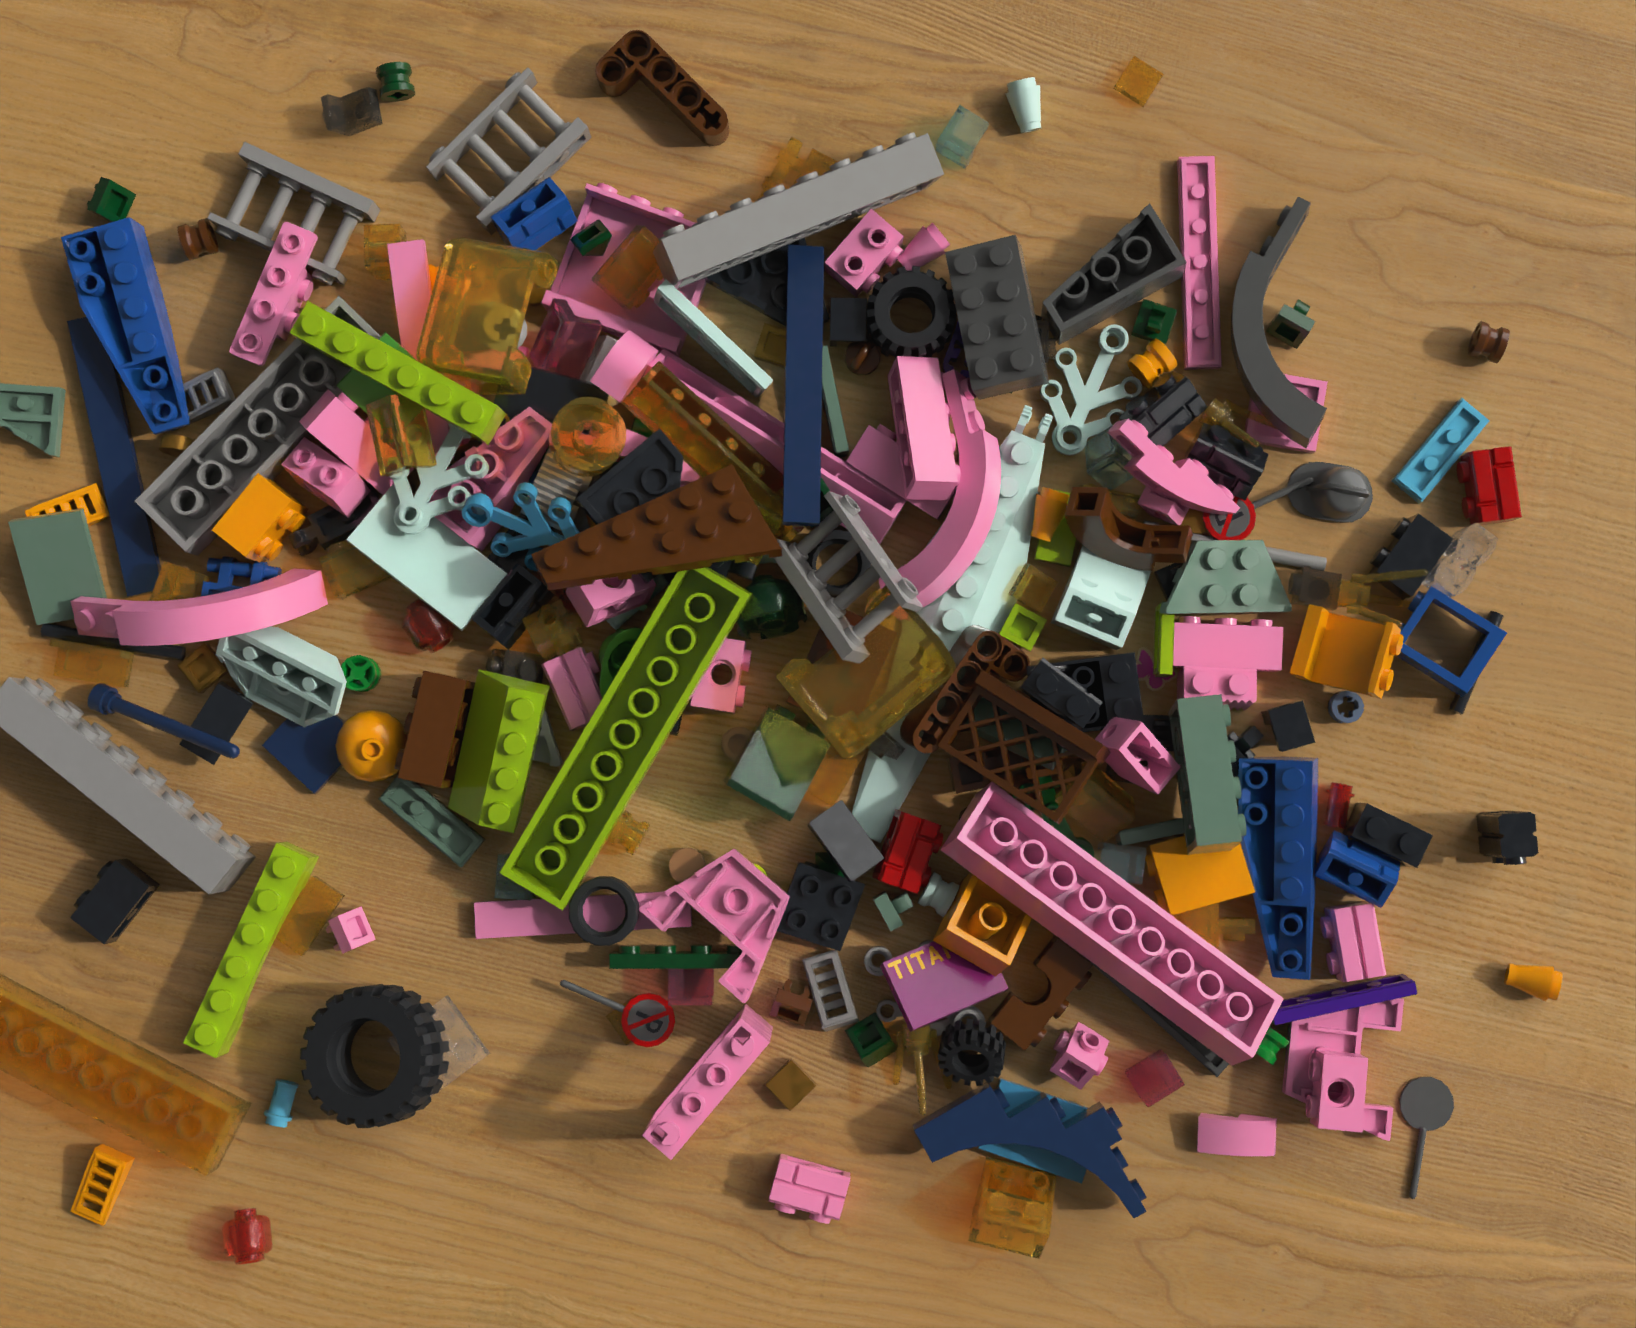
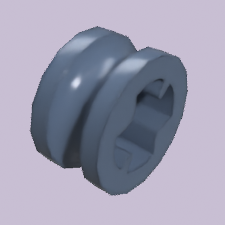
(1337, 699)

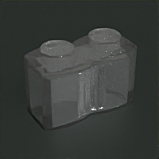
(1458, 564)

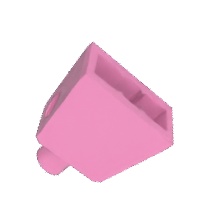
(1131, 743)

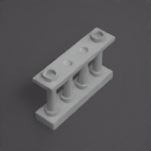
(543, 161)
(291, 180)
(811, 584)

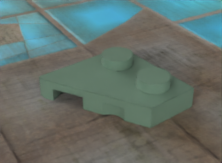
(34, 414)

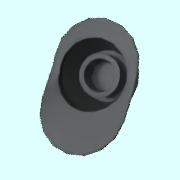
(1334, 495)

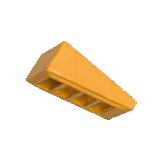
(64, 503)
(113, 1158)

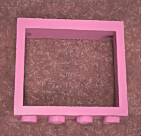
(708, 1081)

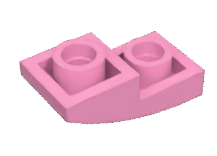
(1237, 1136)

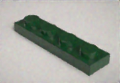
(667, 957)

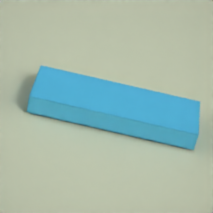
(1440, 450)

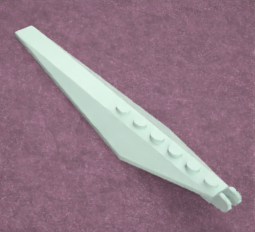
(974, 599)

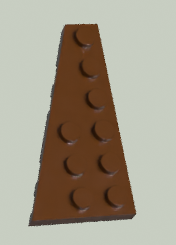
(672, 533)

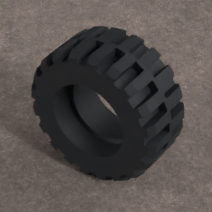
(331, 1066)

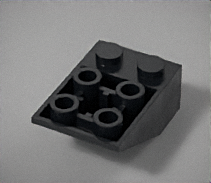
(1112, 681)

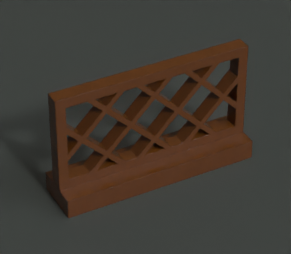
(1039, 719)

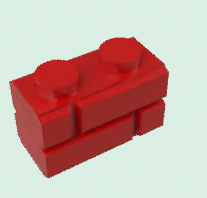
(1489, 486)
(908, 852)

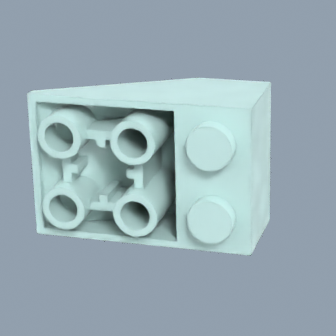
(1100, 599)

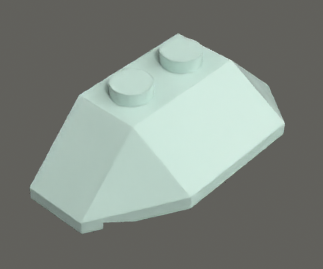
(284, 674)

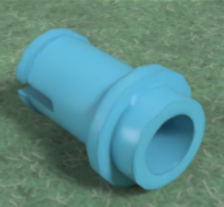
(281, 1103)

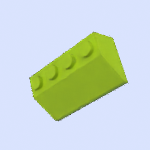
(498, 750)

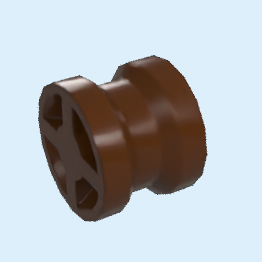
(198, 239)
(1488, 342)

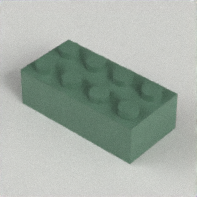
(1206, 775)

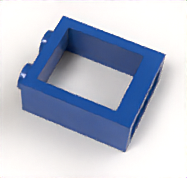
(1476, 664)

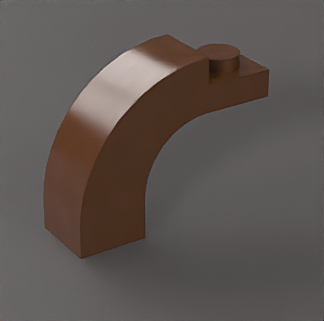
(1119, 538)

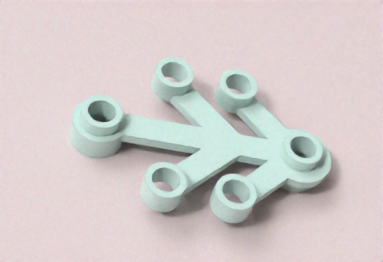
(1087, 396)
(432, 480)

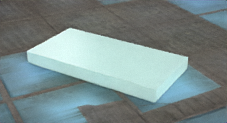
(711, 339)
(430, 564)

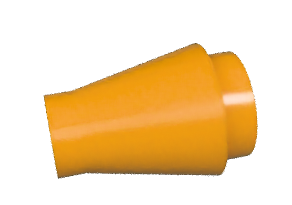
(1048, 513)
(1535, 980)

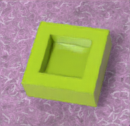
(1022, 627)

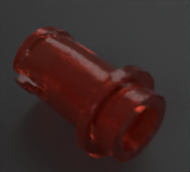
(1338, 805)

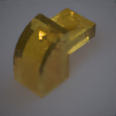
(1208, 924)

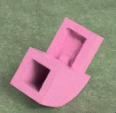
(624, 366)

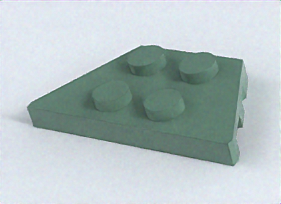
(1227, 579)

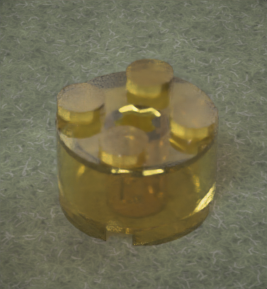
(601, 421)

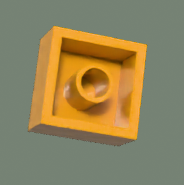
(261, 520)
(982, 926)

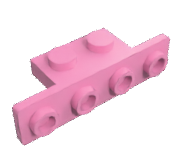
(277, 295)

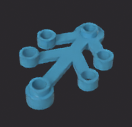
(536, 532)

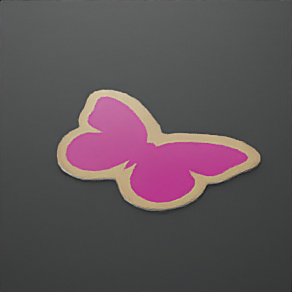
(1145, 670)

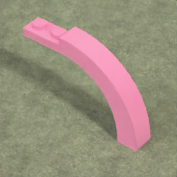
(974, 503)
(204, 616)

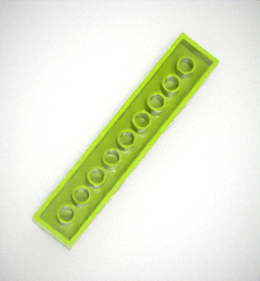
(625, 734)

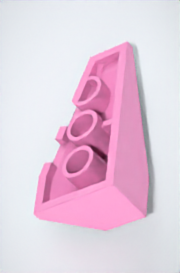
(511, 461)

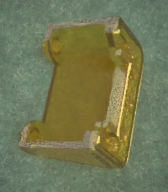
(480, 314)
(863, 700)

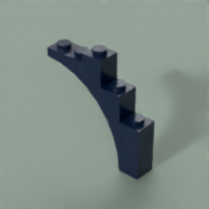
(1085, 1138)

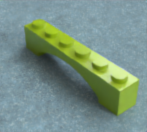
(398, 372)
(232, 984)

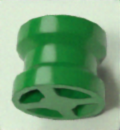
(355, 671)
(1271, 1045)

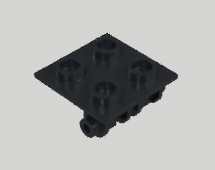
(820, 906)

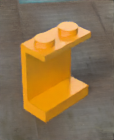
(1346, 652)
(1196, 879)

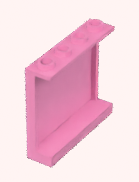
(589, 300)

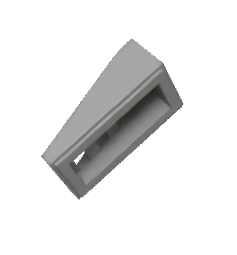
(222, 386)
(840, 1020)

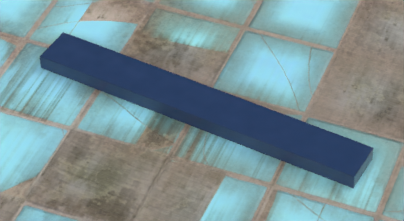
(803, 386)
(116, 459)

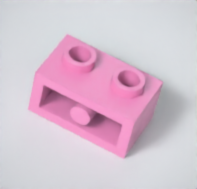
(864, 254)

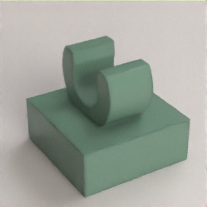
(891, 909)

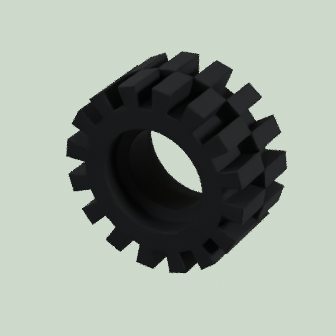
(969, 1066)

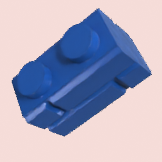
(535, 216)
(1357, 869)

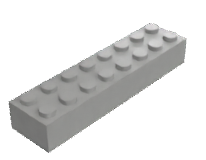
(797, 212)
(245, 440)
(122, 785)

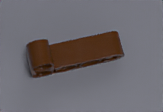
(669, 91)
(964, 653)

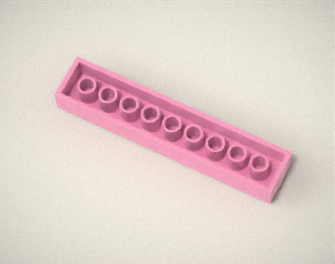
(1113, 924)

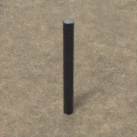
(71, 634)

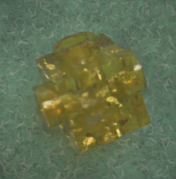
(554, 630)

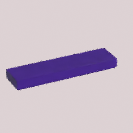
(1344, 998)

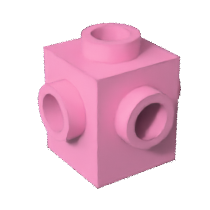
(1085, 1050)

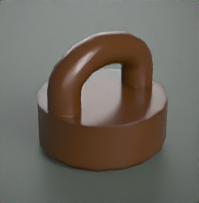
(862, 357)

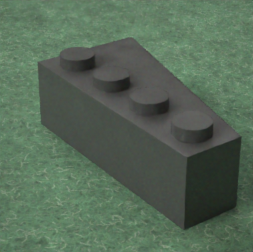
(1116, 277)

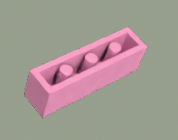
(923, 428)

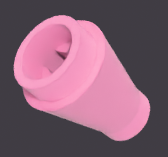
(924, 247)

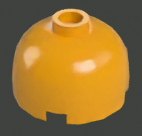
(370, 745)

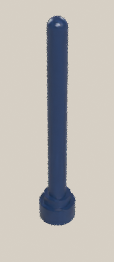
(107, 700)

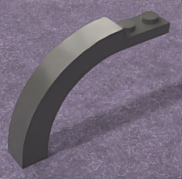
(1262, 378)

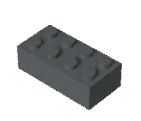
(996, 317)

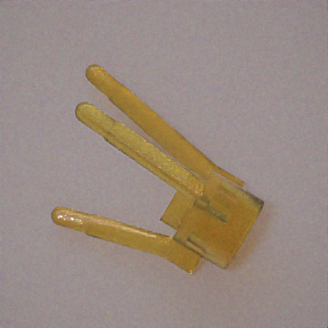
(1220, 414)
(1356, 594)
(917, 1045)

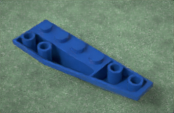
(129, 315)
(1281, 855)

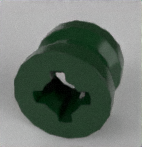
(395, 81)

